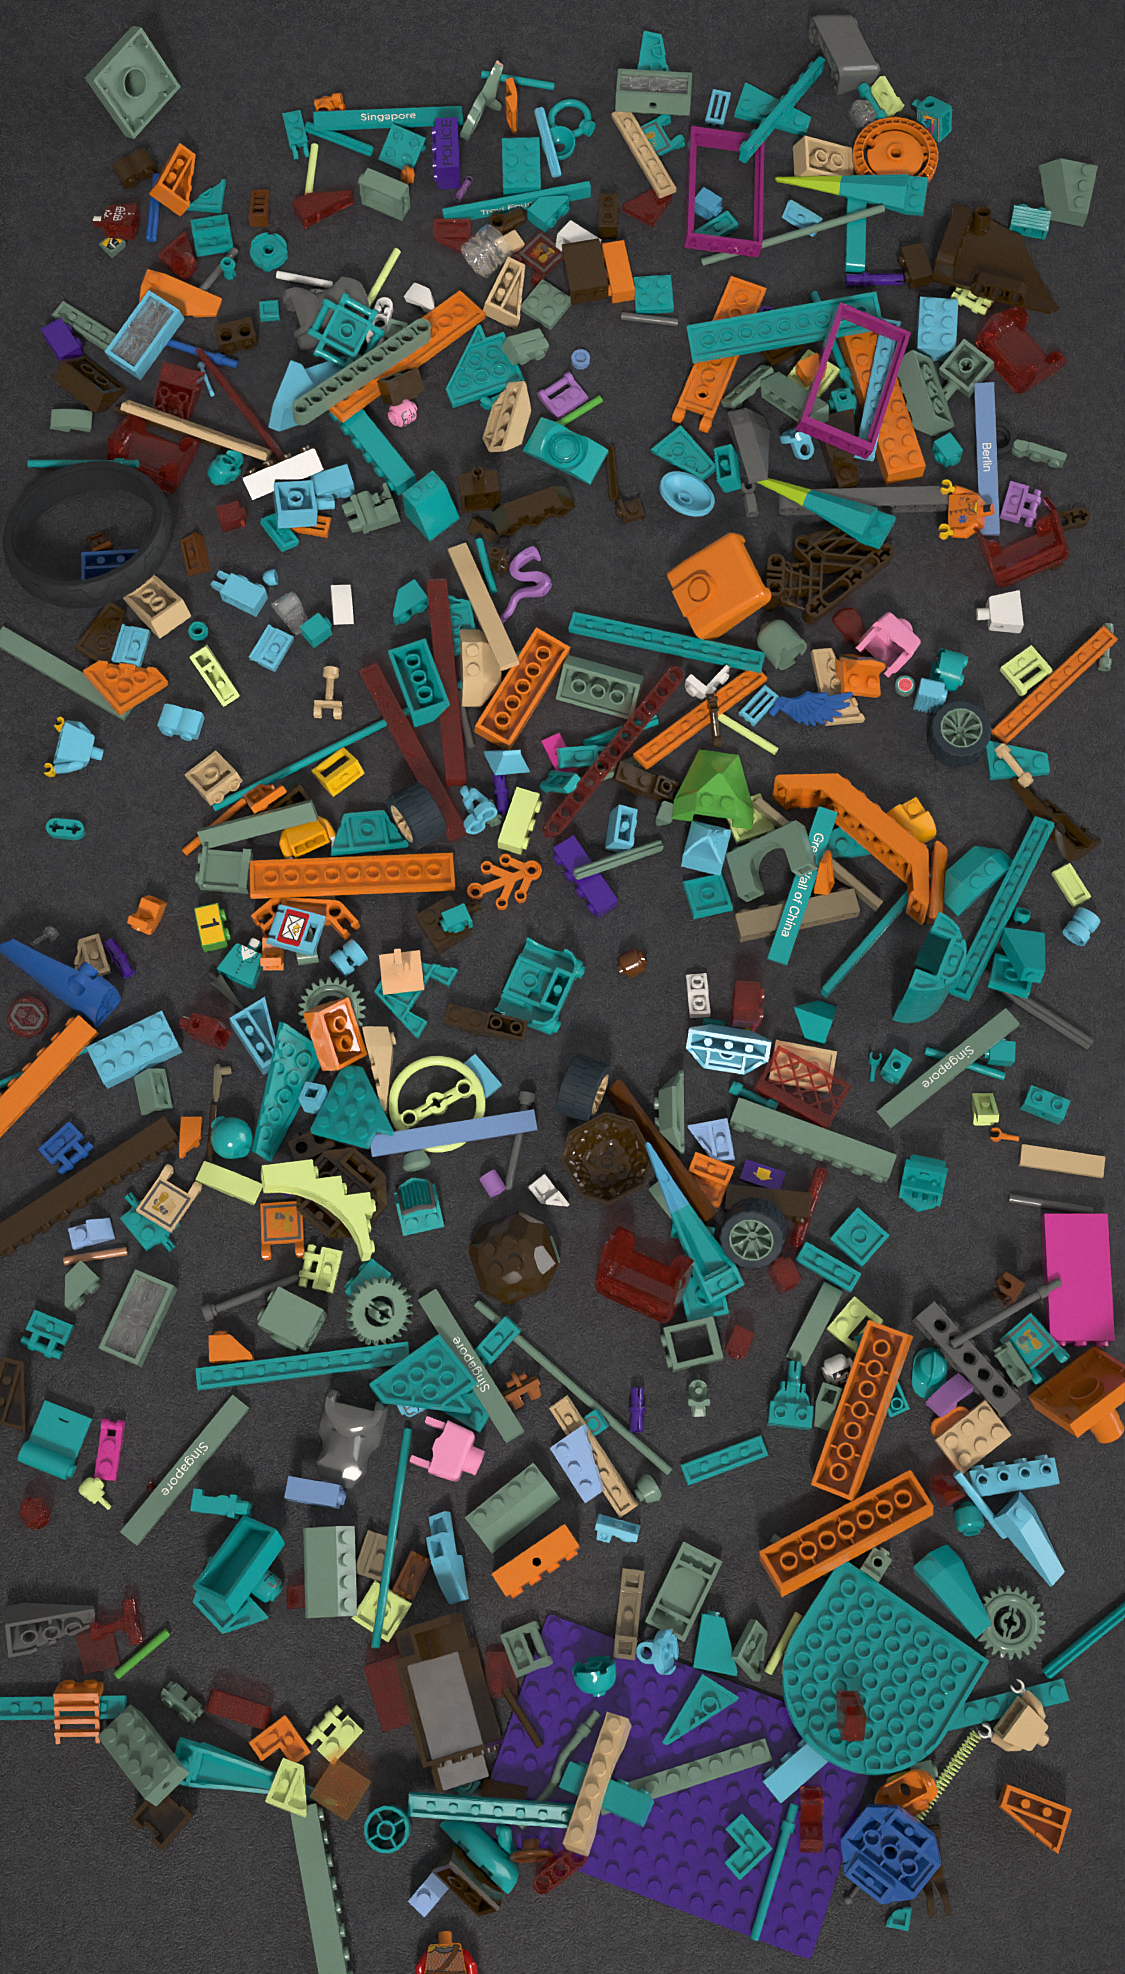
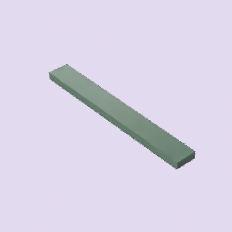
(54, 668)

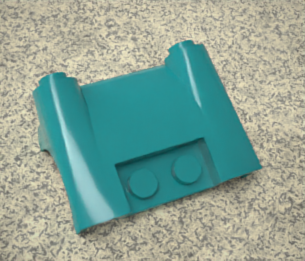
(540, 986)

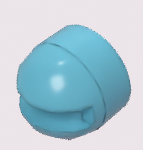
(270, 577)

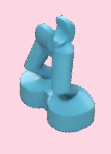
(477, 816)

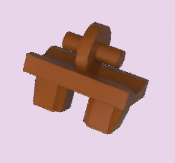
(529, 1385)

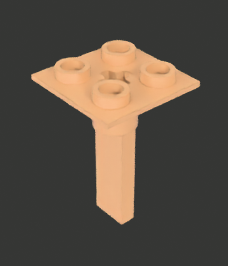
(401, 972)

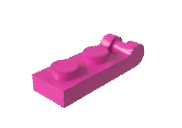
(109, 1450)

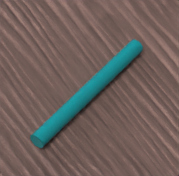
(523, 81)
(974, 1066)

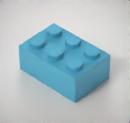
(936, 327)

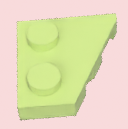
(289, 1788)

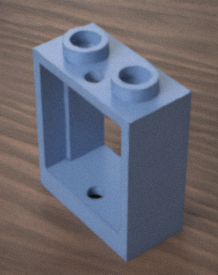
(315, 1493)

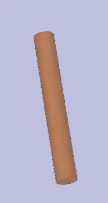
(95, 1255)

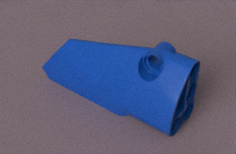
(77, 988)

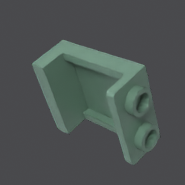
(224, 870)

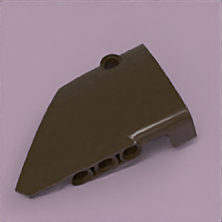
(990, 262)

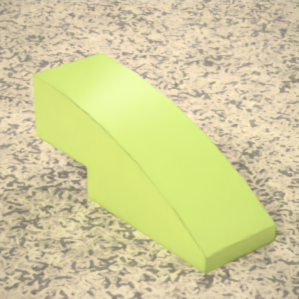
(229, 1182)

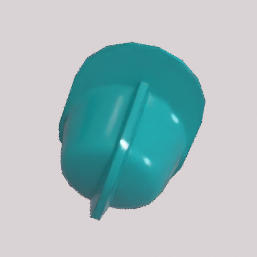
(928, 1372)

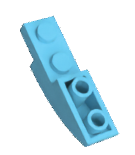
(444, 1559)

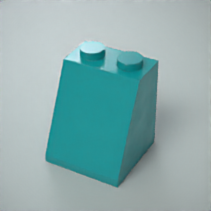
(430, 506)

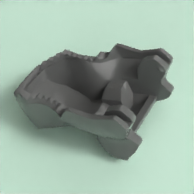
(308, 304)
(348, 1440)

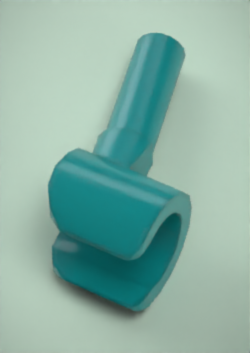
(487, 402)
(873, 1063)

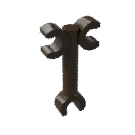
(713, 709)

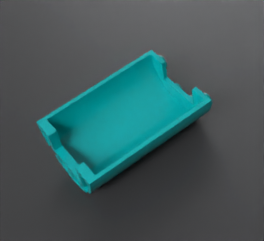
(944, 956)

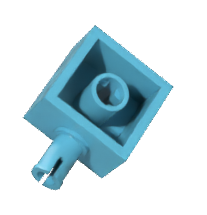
(297, 504)

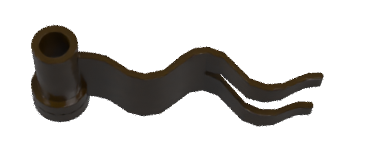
(938, 1880)

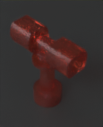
(127, 1623)

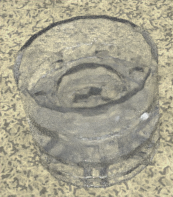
(486, 250)

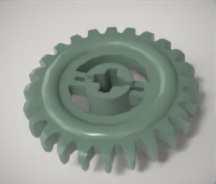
(331, 989)
(396, 1315)
(1032, 1623)

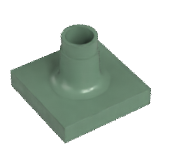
(132, 82)

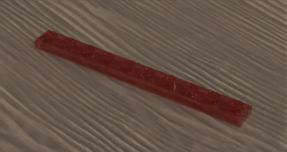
(411, 748)

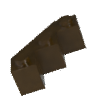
(532, 510)

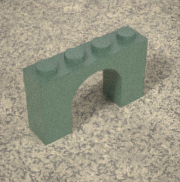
(745, 859)

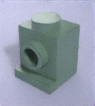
(868, 1564)

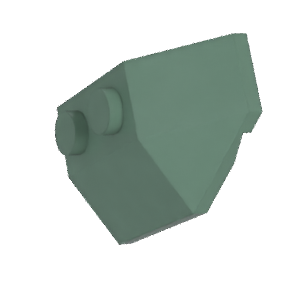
(671, 1112)

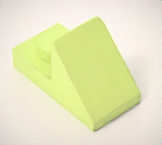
(984, 1109)

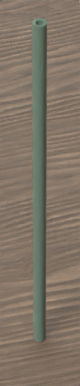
(579, 1392)

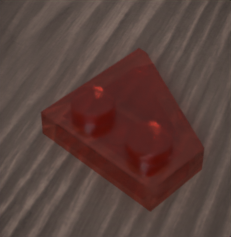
(647, 207)

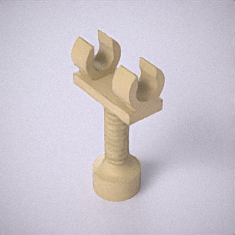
(330, 673)

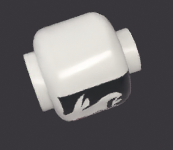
(837, 1369)

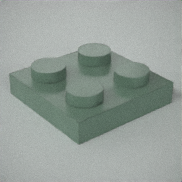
(546, 304)

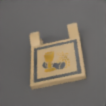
(167, 1203)

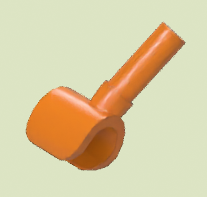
(1003, 1136)

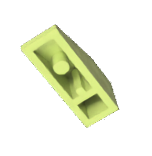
(214, 675)

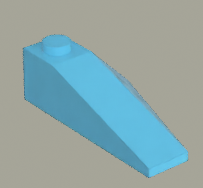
(1027, 1533)

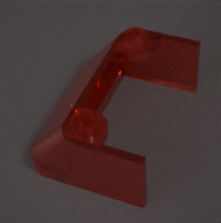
(1029, 555)

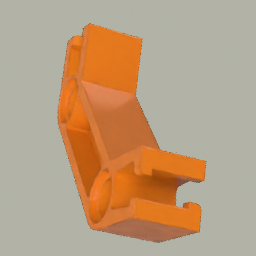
(316, 906)

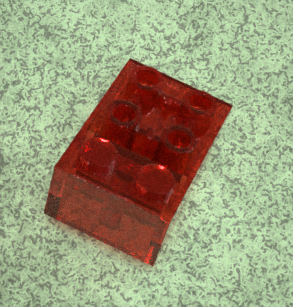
(178, 390)

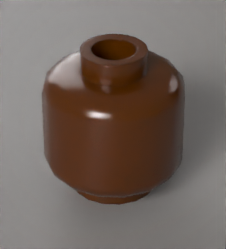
(632, 962)

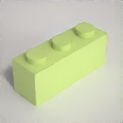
(519, 821)

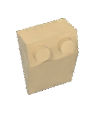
(821, 158)
(158, 606)

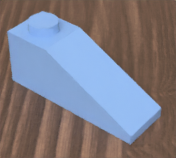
(428, 1894)

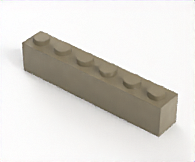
(819, 911)

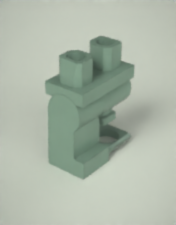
(369, 516)

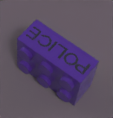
(446, 153)

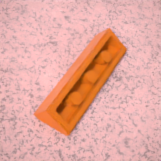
(936, 881)

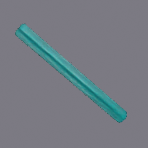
(1084, 1642)

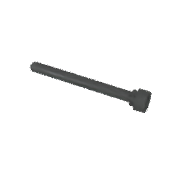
(526, 1100)
(211, 1310)

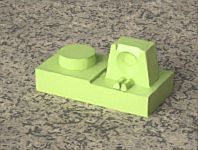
(886, 97)

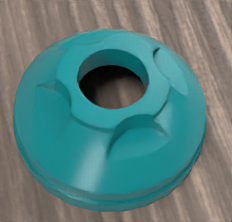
(563, 136)

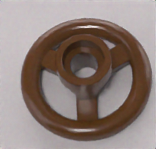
(531, 1852)

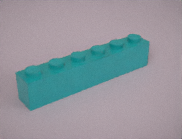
(378, 452)

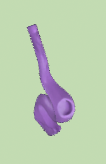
(543, 581)

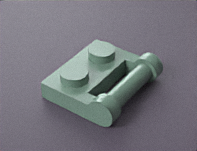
(519, 1652)

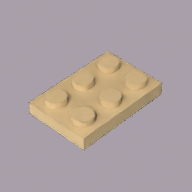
(819, 1057)
(972, 1437)

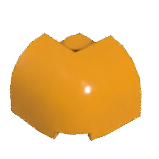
(915, 819)

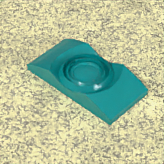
(566, 450)

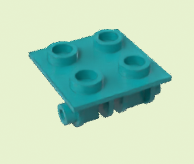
(402, 148)

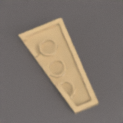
(825, 675)

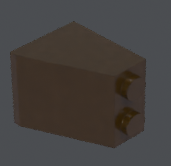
(584, 271)

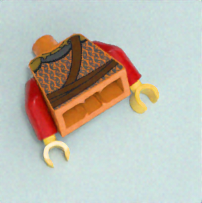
(446, 1958)

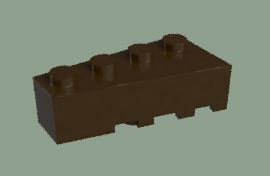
(840, 463)

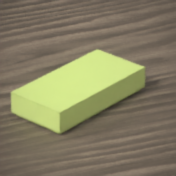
(1071, 885)

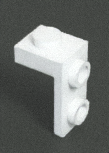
(698, 689)

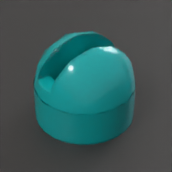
(1022, 915)

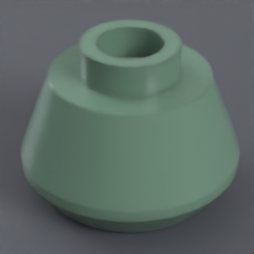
(415, 1160)
(647, 1489)

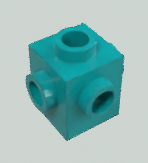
(841, 400)

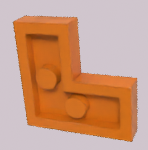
(283, 1736)

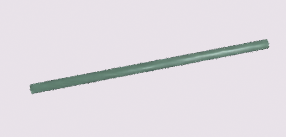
(802, 232)

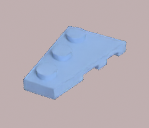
(577, 1461)

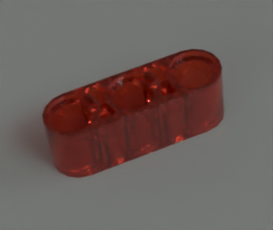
(238, 1709)
(555, 1875)

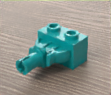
(790, 1406)

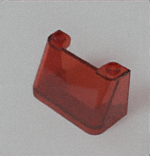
(1015, 352)
(158, 458)

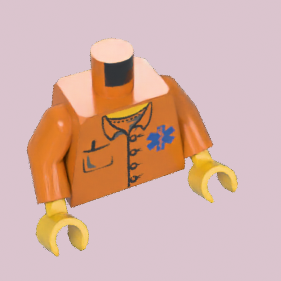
(964, 512)

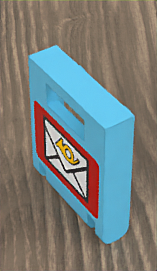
(292, 928)

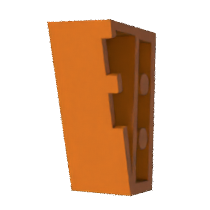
(174, 180)

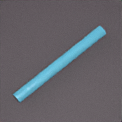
(978, 1501)

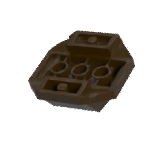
(359, 1176)

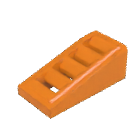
(825, 875)

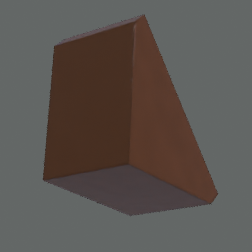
(99, 542)

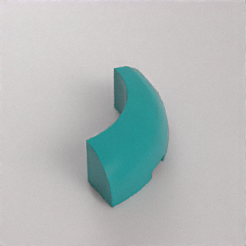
(483, 1852)

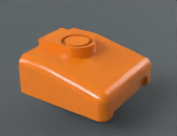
(718, 587)

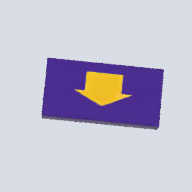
(762, 1175)

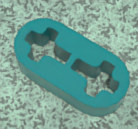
(65, 833)

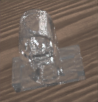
(290, 611)

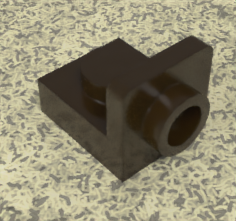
(629, 510)

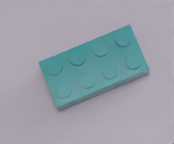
(239, 1564)

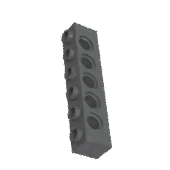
(954, 1356)

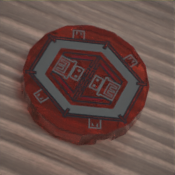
(27, 1017)

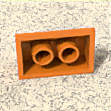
(335, 1034)

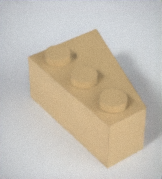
(506, 295)

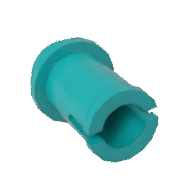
(227, 265)

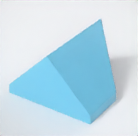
(506, 761)

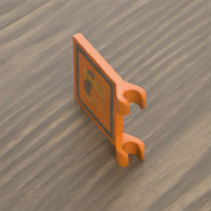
(281, 1225)

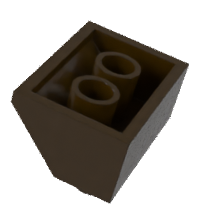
(89, 383)
(467, 1881)

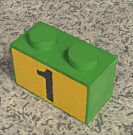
(211, 927)

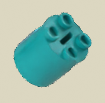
(387, 1828)

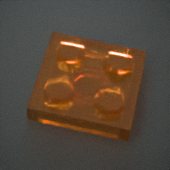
(340, 1788)

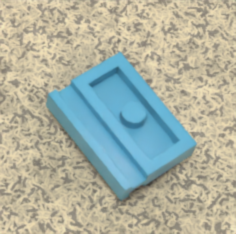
(131, 645)
(271, 648)

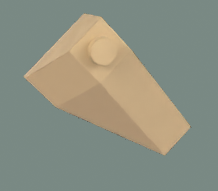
(380, 1052)

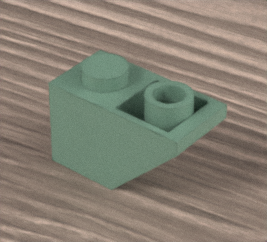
(78, 1284)
(827, 1405)

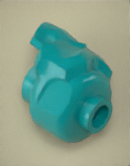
(225, 467)

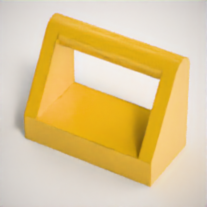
(341, 776)

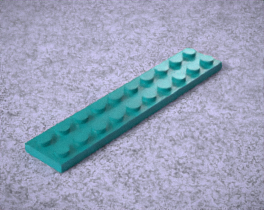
(775, 328)

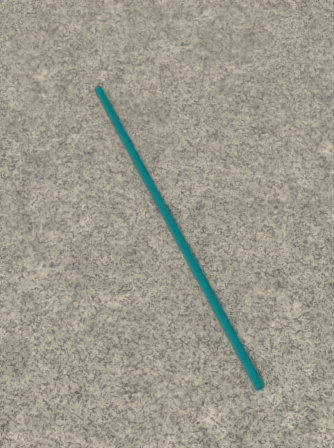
(312, 758)

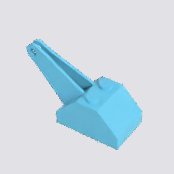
(296, 384)

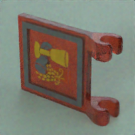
(540, 255)

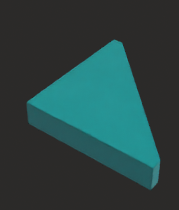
(210, 200)

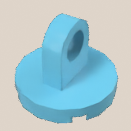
(797, 439)
(663, 1649)

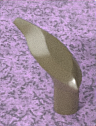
(218, 1071)

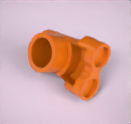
(330, 103)

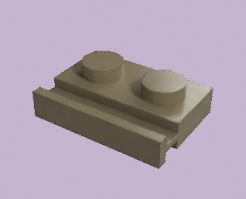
(372, 1555)

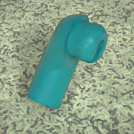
(505, 1838)

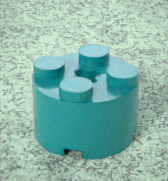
(949, 669)

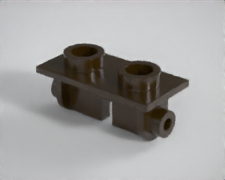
(499, 560)

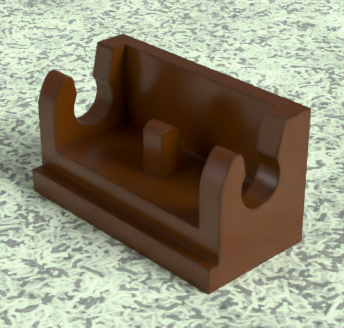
(1010, 1287)
(412, 1575)

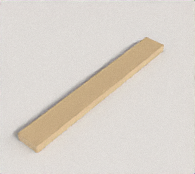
(196, 430)
(483, 607)

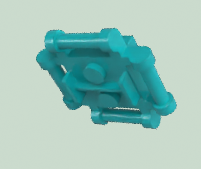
(345, 330)

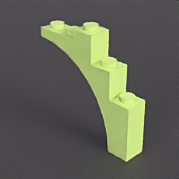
(303, 1180)

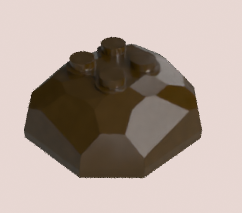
(513, 1258)

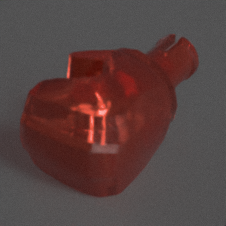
(851, 625)

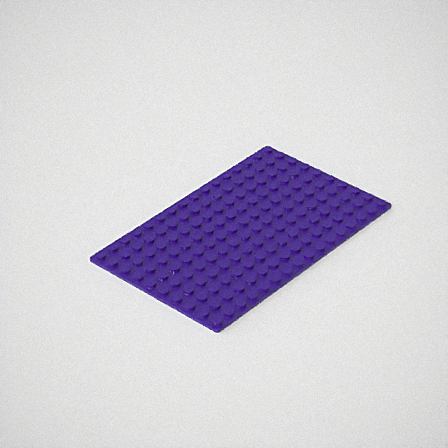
(685, 1838)

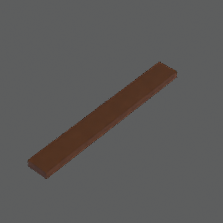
(631, 1109)

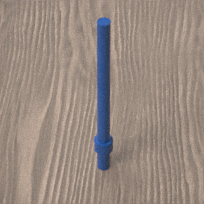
(218, 358)

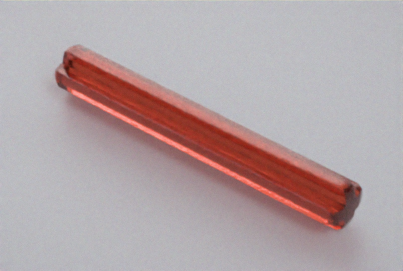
(815, 1189)

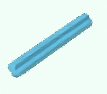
(547, 142)

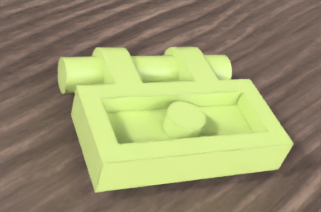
(975, 306)
(326, 1271)
(340, 1739)

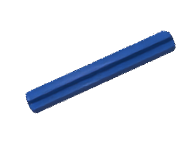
(153, 216)

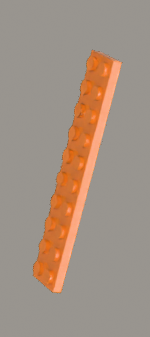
(447, 323)
(351, 875)

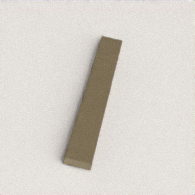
(839, 872)

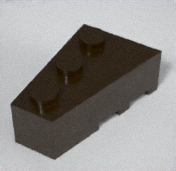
(12, 1394)

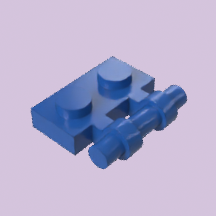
(61, 1144)

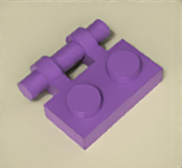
(1014, 503)

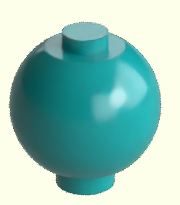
(231, 1137)

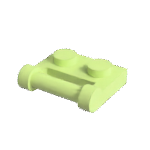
(1021, 666)
(849, 1319)

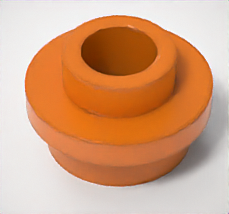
(407, 175)

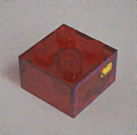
(745, 1005)

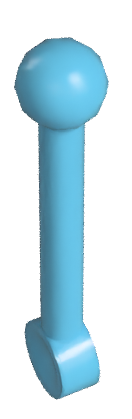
(201, 365)

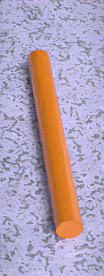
(223, 818)

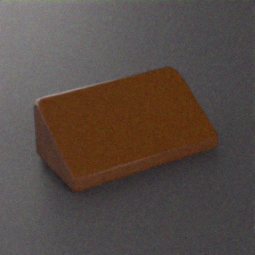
(195, 554)

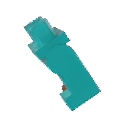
(220, 1505)

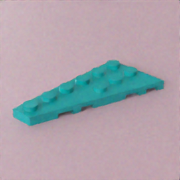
(291, 1066)

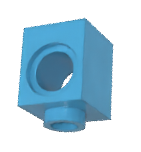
(708, 204)

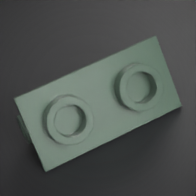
(1013, 1364)
(174, 1699)

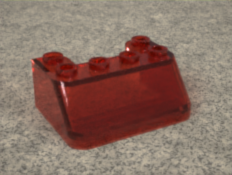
(640, 1280)

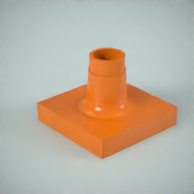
(1085, 1396)

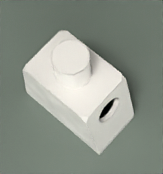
(1003, 612)

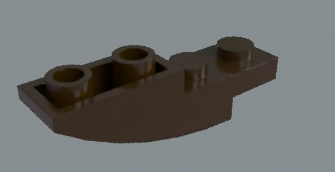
(646, 784)
(485, 1024)

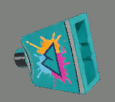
(934, 116)

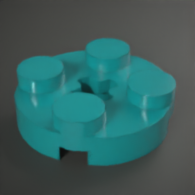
(268, 261)

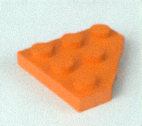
(124, 684)

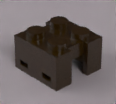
(163, 1820)

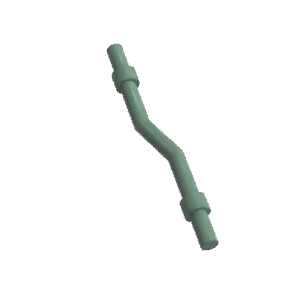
(583, 1730)

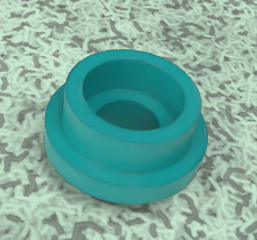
(198, 626)

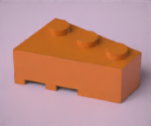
(1037, 1815)

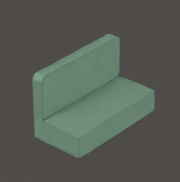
(153, 1091)

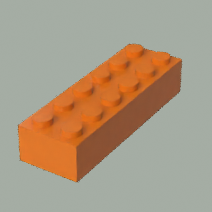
(522, 689)

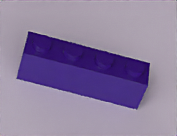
(592, 888)

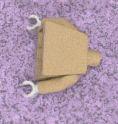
(1020, 1725)

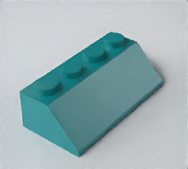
(419, 681)

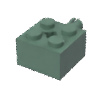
(952, 369)

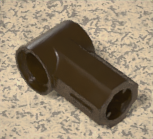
(508, 220)

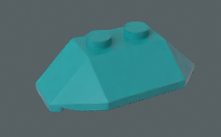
(973, 876)

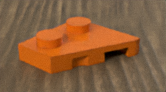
(262, 796)

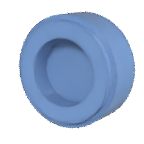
(580, 359)

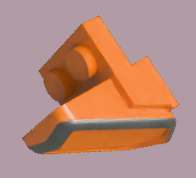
(859, 674)

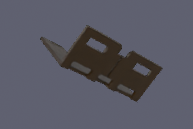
(476, 527)

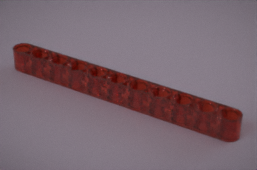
(445, 664)
(619, 745)

